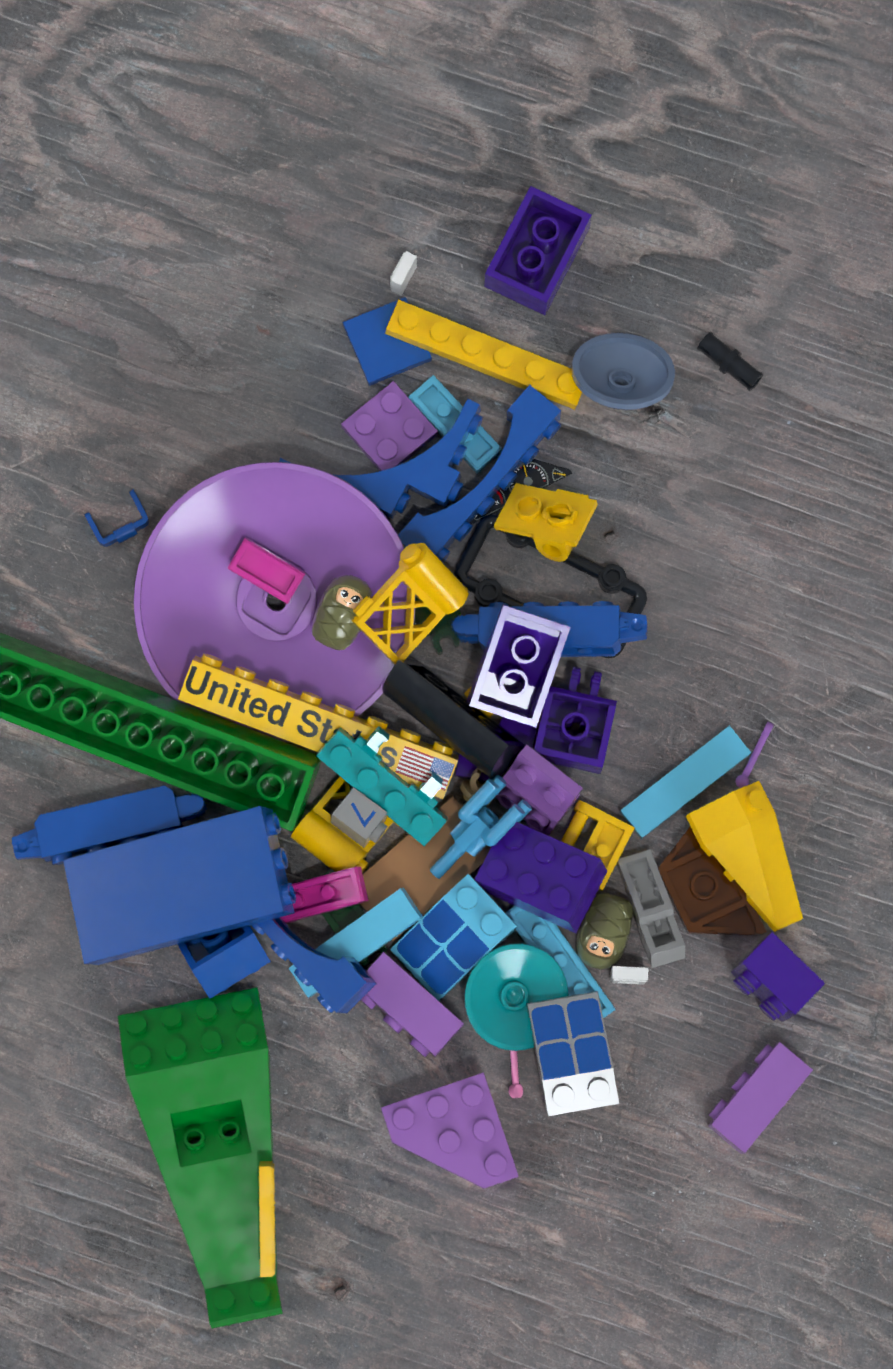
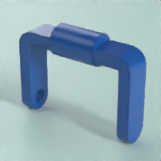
(125, 532)

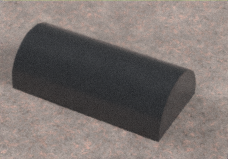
(451, 718)

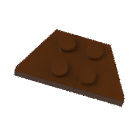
(704, 894)

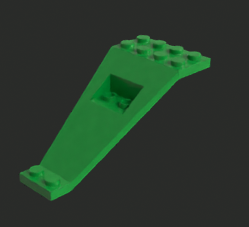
(199, 1075)

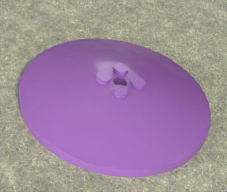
(198, 606)

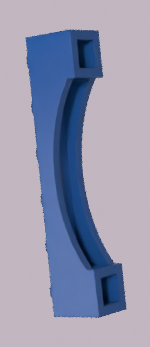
(531, 420)
(338, 982)

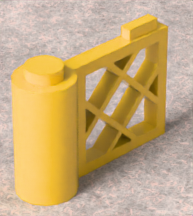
(428, 581)
(327, 841)

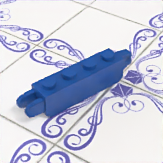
(592, 632)
(106, 824)

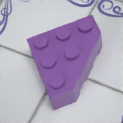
(455, 1131)

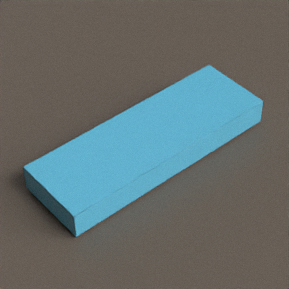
(442, 411)

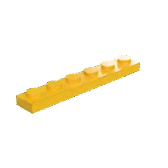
(483, 353)

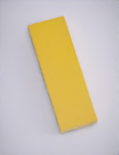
(267, 1218)

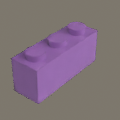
(410, 1007)
(758, 1096)

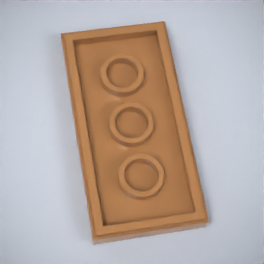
(410, 865)

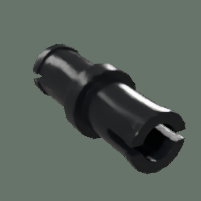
(730, 361)

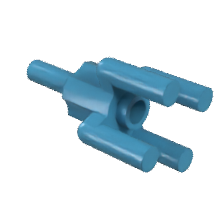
(479, 825)

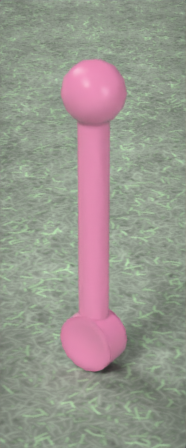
(515, 1088)

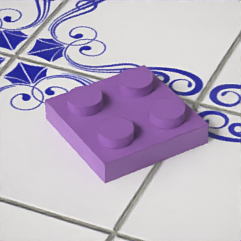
(389, 428)

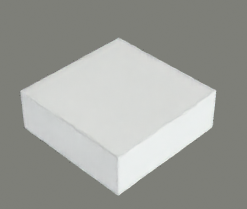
(403, 273)
(629, 975)

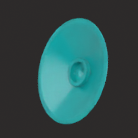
(502, 988)

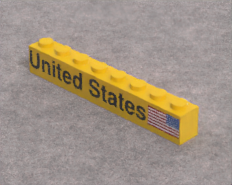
(307, 720)

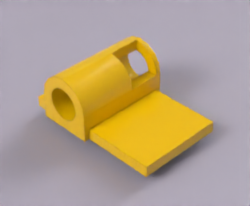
(536, 513)

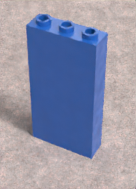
(179, 885)

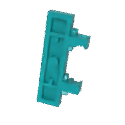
(362, 768)

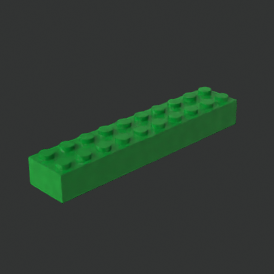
(153, 733)

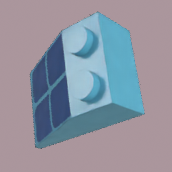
(453, 937)

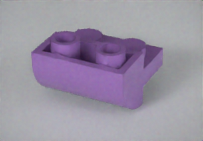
(540, 785)

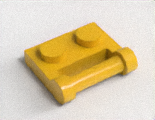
(607, 838)

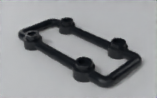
(610, 578)

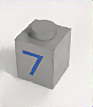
(360, 818)

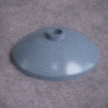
(623, 371)

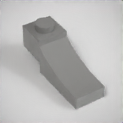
(651, 909)

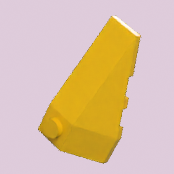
(748, 843)

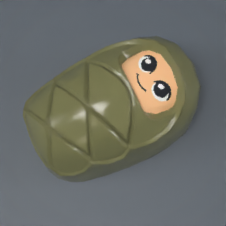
(335, 613)
(604, 931)

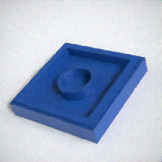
(377, 352)

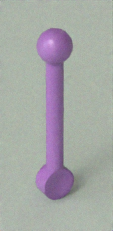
(742, 780)

